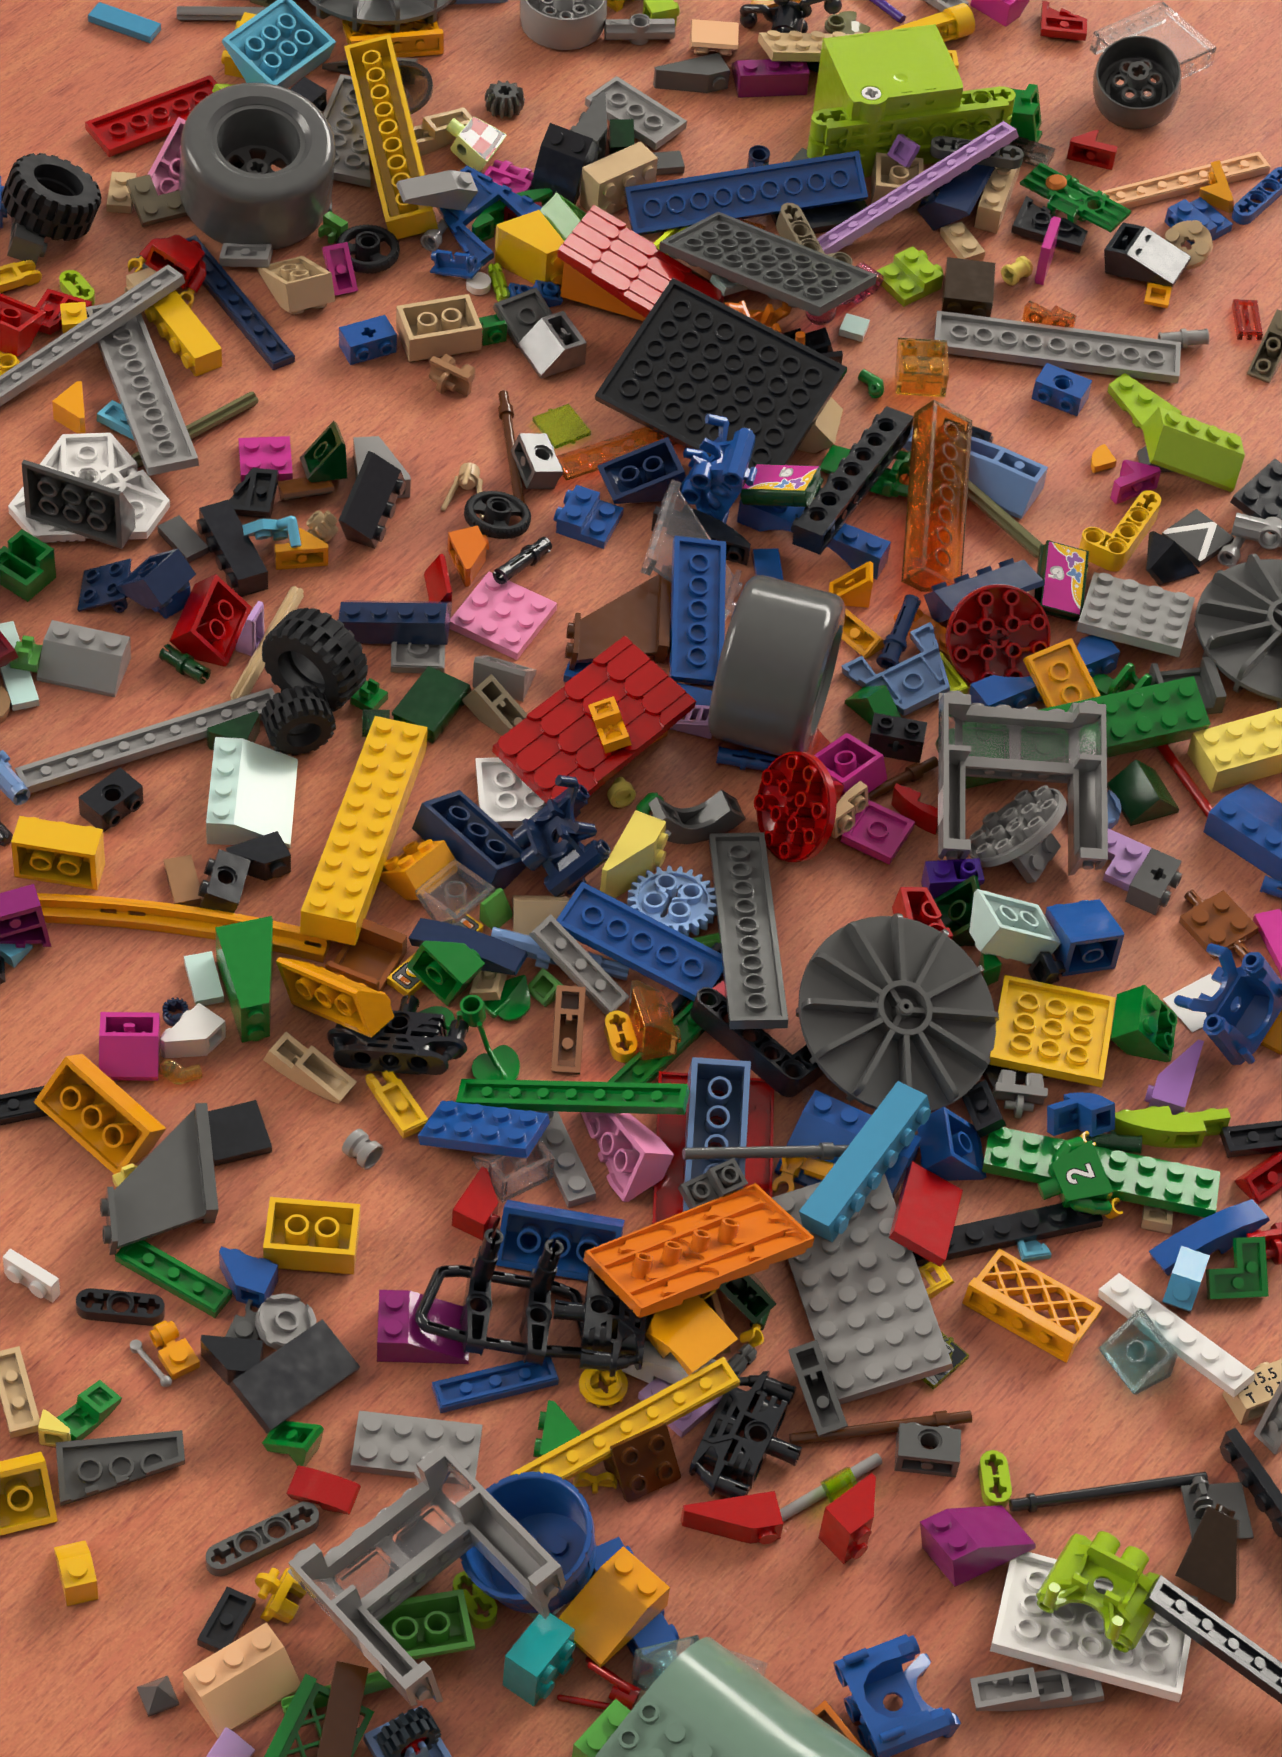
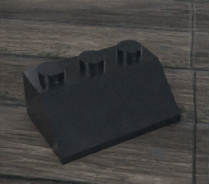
(371, 501)

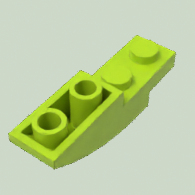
(1166, 1130)

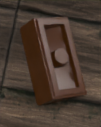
(303, 488)

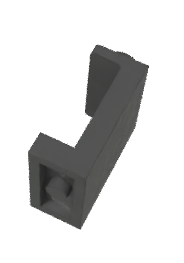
(1207, 680)

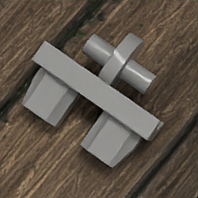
(1020, 1097)

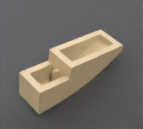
(432, 132)
(309, 1068)

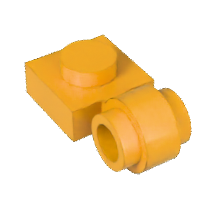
(177, 1356)

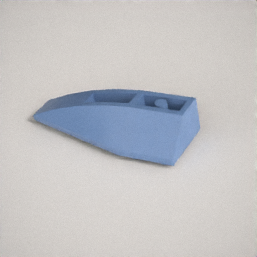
(1004, 475)

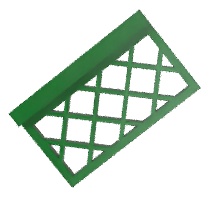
(295, 1716)

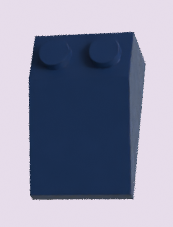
(642, 473)

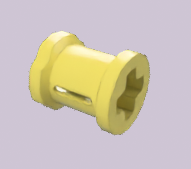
(1017, 270)

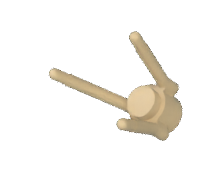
(467, 479)

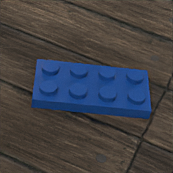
(484, 1129)

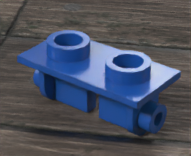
(462, 266)

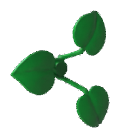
(513, 1004)

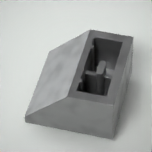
(553, 345)

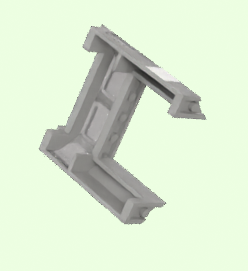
(1027, 747)
(410, 1547)

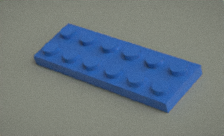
(697, 609)
(640, 942)

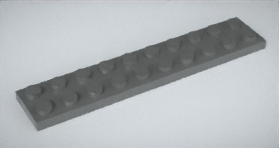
(747, 931)

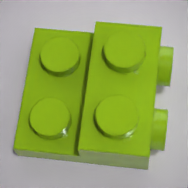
(911, 276)

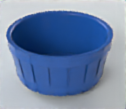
(557, 1520)

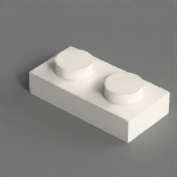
(24, 1271)

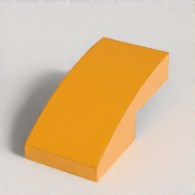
(1157, 295)
(609, 724)

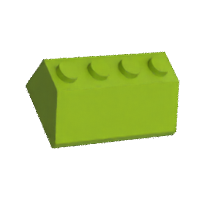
(1193, 448)

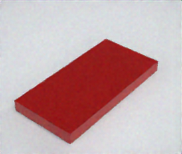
(926, 1214)

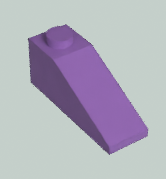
(1175, 1081)

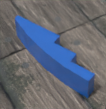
(1211, 1233)

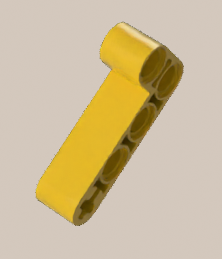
(1115, 549)

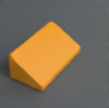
(860, 636)

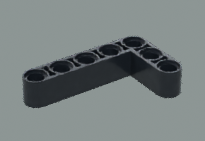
(769, 1059)

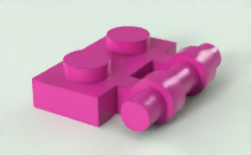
(507, 174)

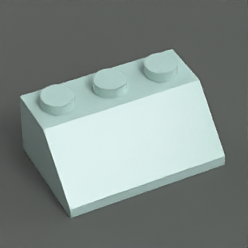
(1010, 927)

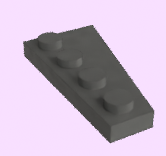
(111, 1462)

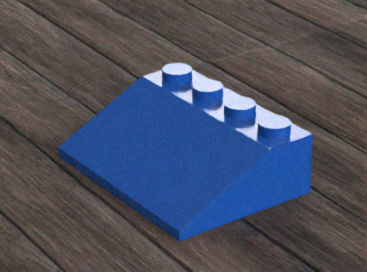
(1250, 827)
(837, 1122)

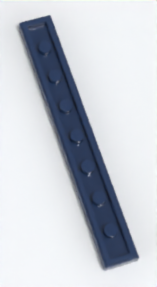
(244, 313)

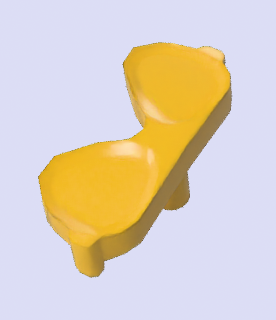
(605, 1480)

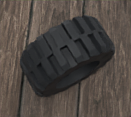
(51, 197)
(315, 652)

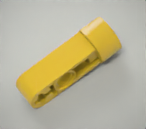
(952, 22)

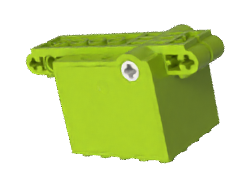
(892, 86)

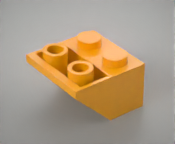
(415, 866)

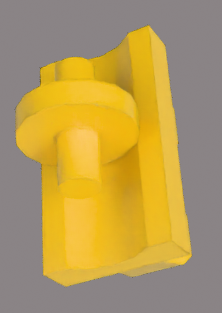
(278, 1605)

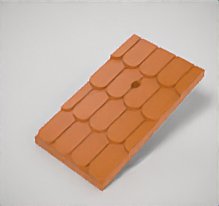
(698, 1250)

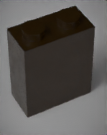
(968, 287)

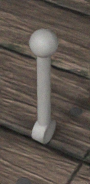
(136, 1347)

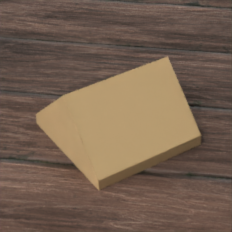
(532, 910)

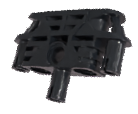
(405, 1045)
(607, 1330)
(747, 1455)

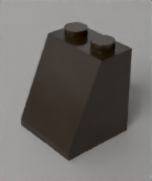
(1214, 1554)

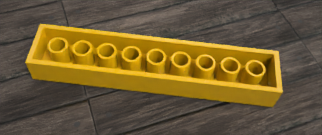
(388, 132)
(363, 831)

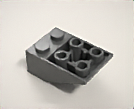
(594, 123)

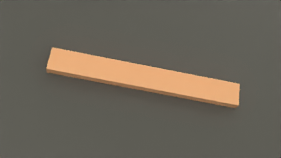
(1186, 181)

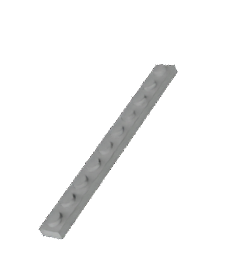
(88, 332)
(137, 743)

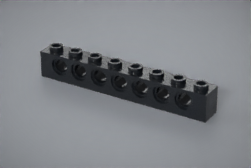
(852, 480)

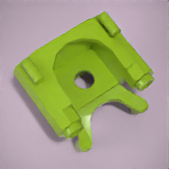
(1085, 1562)

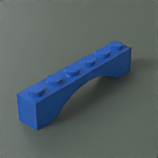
(849, 543)
(1097, 653)

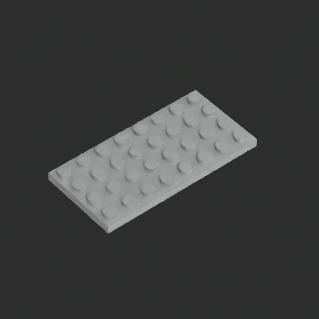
(867, 1301)

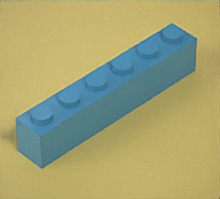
(865, 1162)

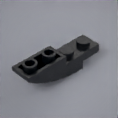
(736, 545)

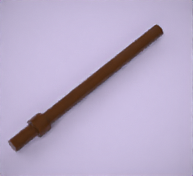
(506, 414)
(911, 774)
(939, 1418)

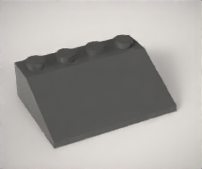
(77, 505)

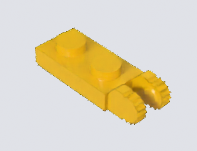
(18, 274)
(397, 1103)

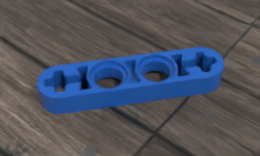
(1258, 193)

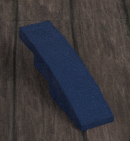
(495, 953)

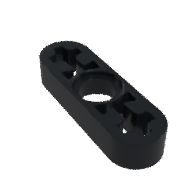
(129, 1317)

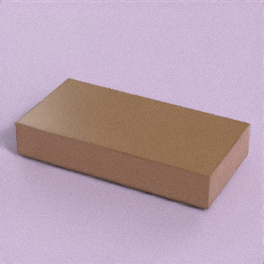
(183, 880)

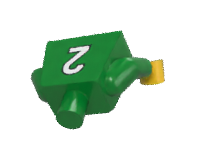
(1080, 1179)

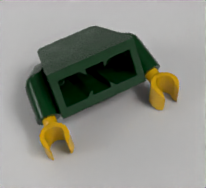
(753, 1301)

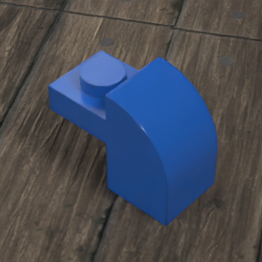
(1081, 1112)

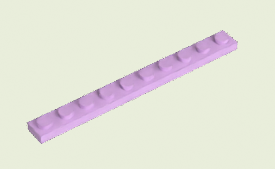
(917, 188)

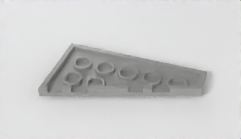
(349, 134)

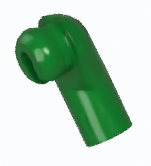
(874, 383)

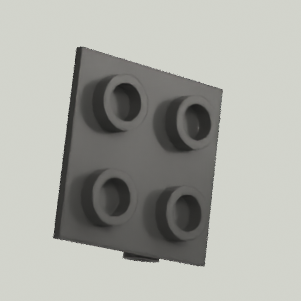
(1202, 1494)

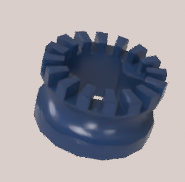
(173, 1005)

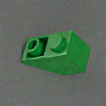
(556, 1430)

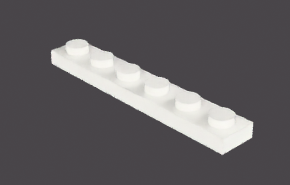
(1186, 1340)

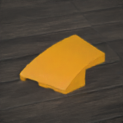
(690, 1333)

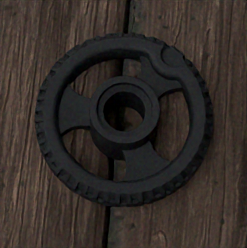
(368, 248)
(497, 510)

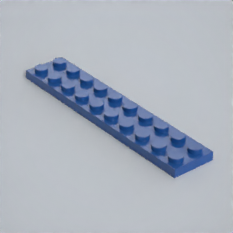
(746, 192)

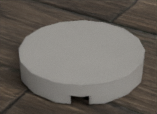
(283, 1319)

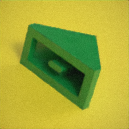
(872, 700)

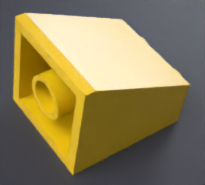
(529, 248)

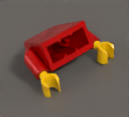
(179, 254)

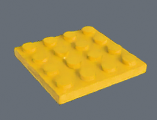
(1053, 1031)

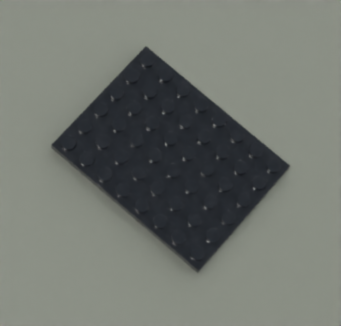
(713, 360)

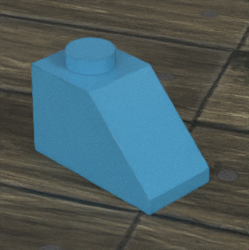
(1186, 1279)

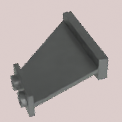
(166, 1188)

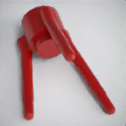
(622, 1690)

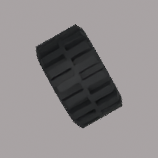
(298, 720)

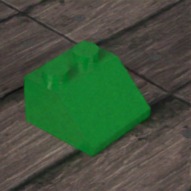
(445, 968)

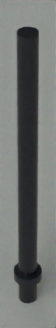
(1033, 1502)

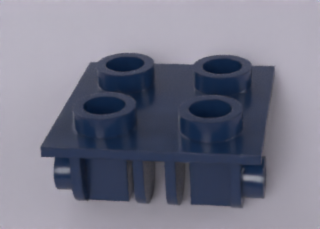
(100, 586)

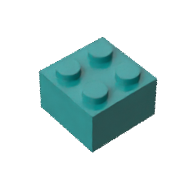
(539, 1658)

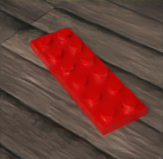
(147, 118)

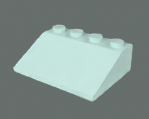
(249, 792)

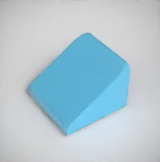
(12, 954)

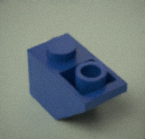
(248, 1275)

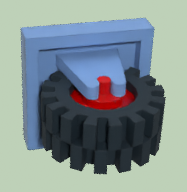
(407, 1736)

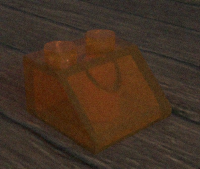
(652, 1021)

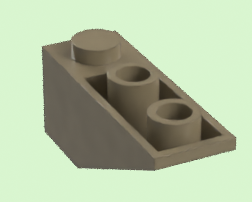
(1269, 352)

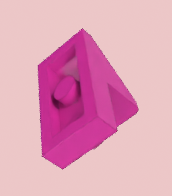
(340, 265)
(1133, 480)

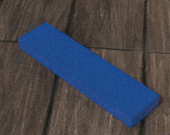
(493, 1384)

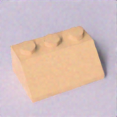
(241, 1680)

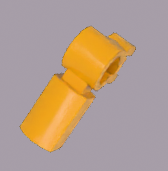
(792, 1166)

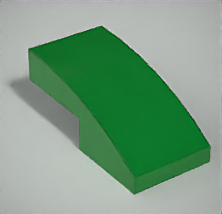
(90, 1410)

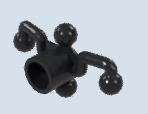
(787, 15)

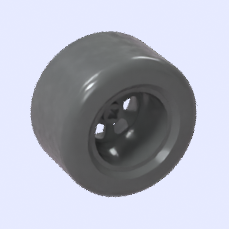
(260, 128)
(776, 666)

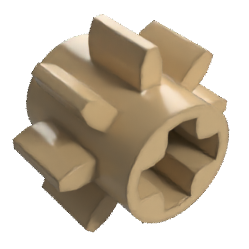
(322, 525)

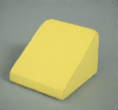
(52, 1430)

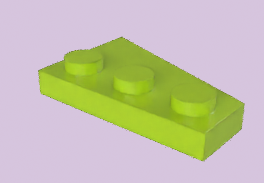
(1137, 399)

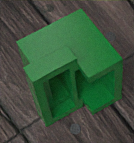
(1027, 113)
(26, 565)

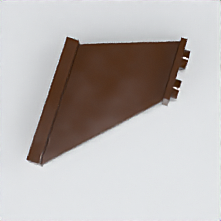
(638, 615)

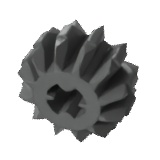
(504, 99)

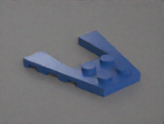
(487, 194)

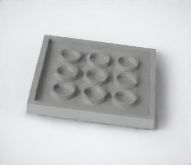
(1136, 614)

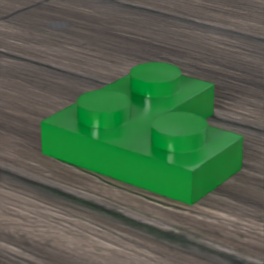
(1248, 1276)

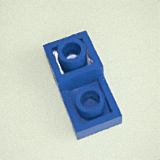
(548, 290)

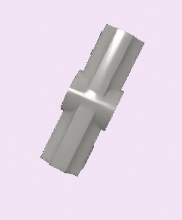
(639, 29)
(1257, 530)

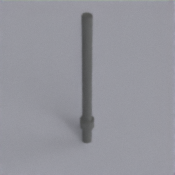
(824, 1151)

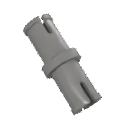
(1191, 337)

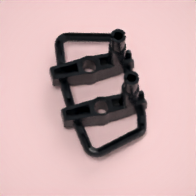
(478, 1303)

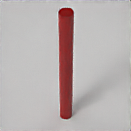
(1185, 778)

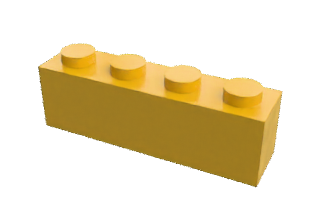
(185, 334)

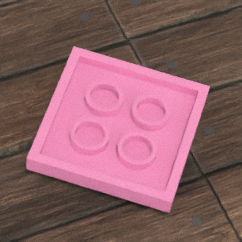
(502, 616)

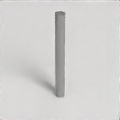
(819, 1493)

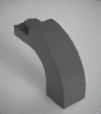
(695, 823)

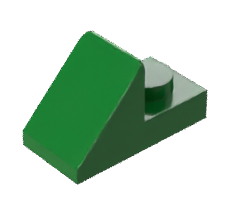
(296, 1439)

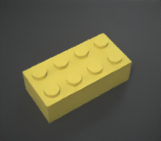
(1238, 750)

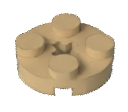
(1194, 232)

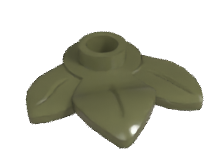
(845, 23)

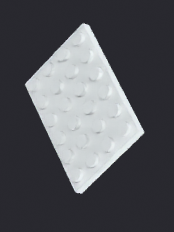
(1076, 1638)

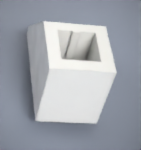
(194, 1034)

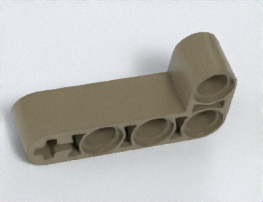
(795, 227)

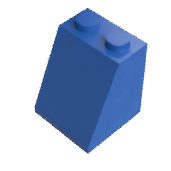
(1087, 936)

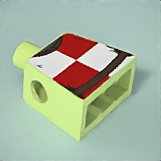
(475, 142)

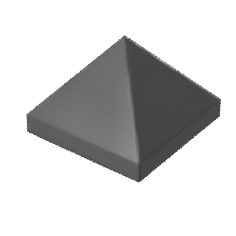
(158, 1696)

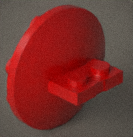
(995, 632)
(797, 806)

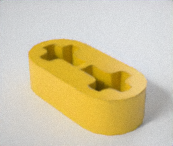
(625, 1035)

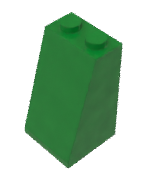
(246, 971)

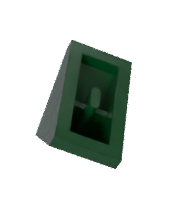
(241, 727)

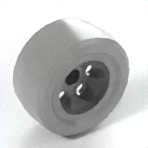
(560, 33)

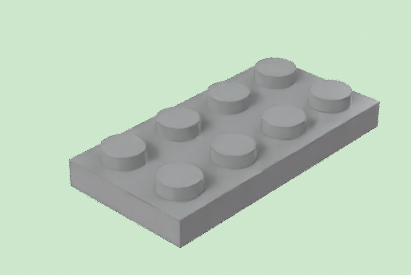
(652, 121)
(397, 1443)

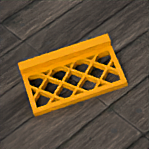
(407, 42)
(1022, 1318)

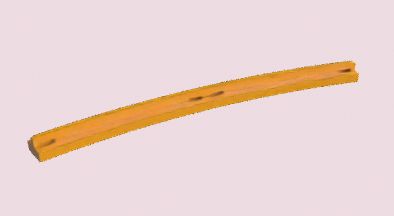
(169, 919)

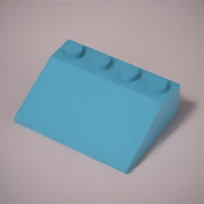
(279, 45)

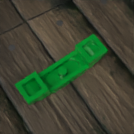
(486, 222)

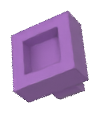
(904, 150)

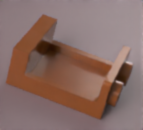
(373, 956)

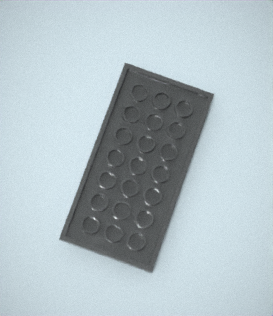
(768, 263)

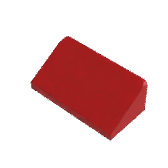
(438, 580)
(1262, 1179)

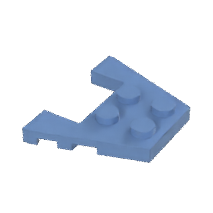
(911, 682)

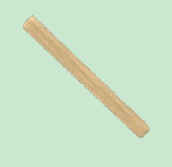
(256, 663)

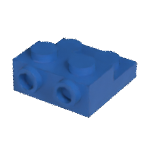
(1200, 211)
(587, 517)

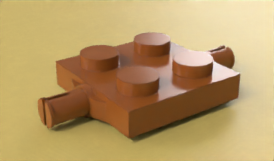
(1218, 922)

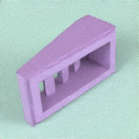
(252, 631)
(695, 727)

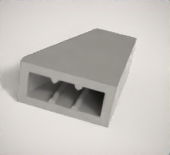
(362, 445)

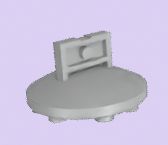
(1021, 832)

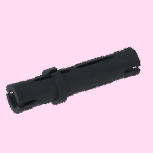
(528, 556)

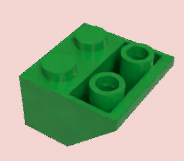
(1143, 1025)

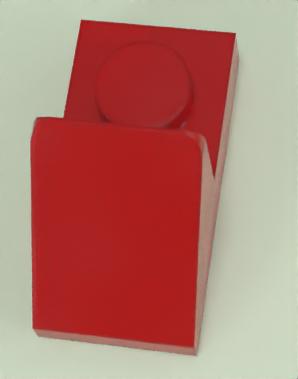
(1089, 151)

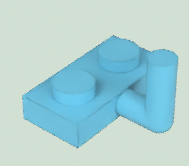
(274, 528)

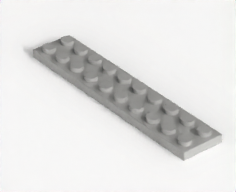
(1059, 346)
(146, 397)

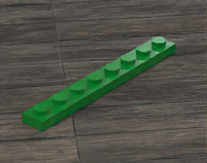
(576, 1096)

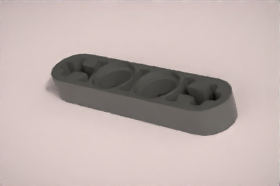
(1006, 152)
(260, 1535)

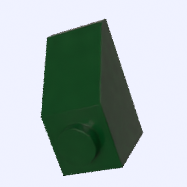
(620, 134)

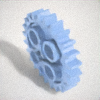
(687, 912)

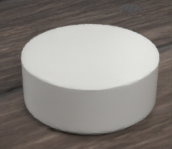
(479, 284)

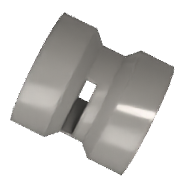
(363, 1149)

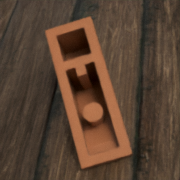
(568, 1029)

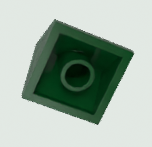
(326, 456)
(1142, 794)
(957, 910)

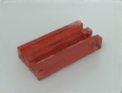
(1240, 332)

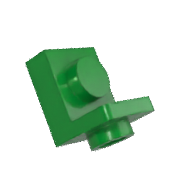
(493, 330)

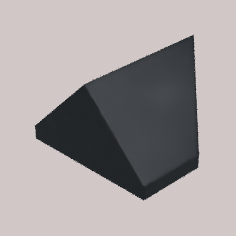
(1166, 560)

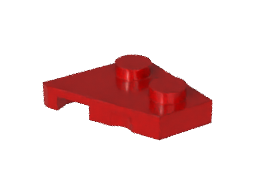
(1062, 24)
(50, 304)

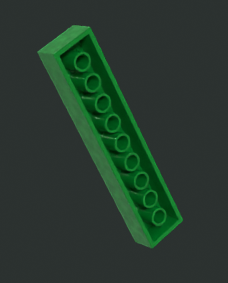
(1142, 718)

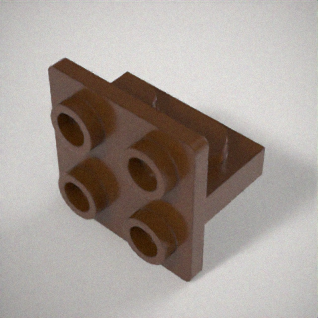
(644, 1462)

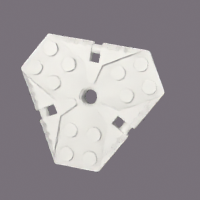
(104, 462)

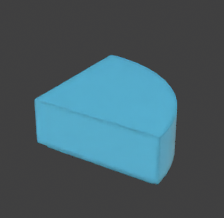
(1033, 1250)

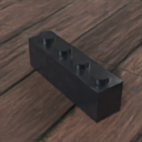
(233, 549)

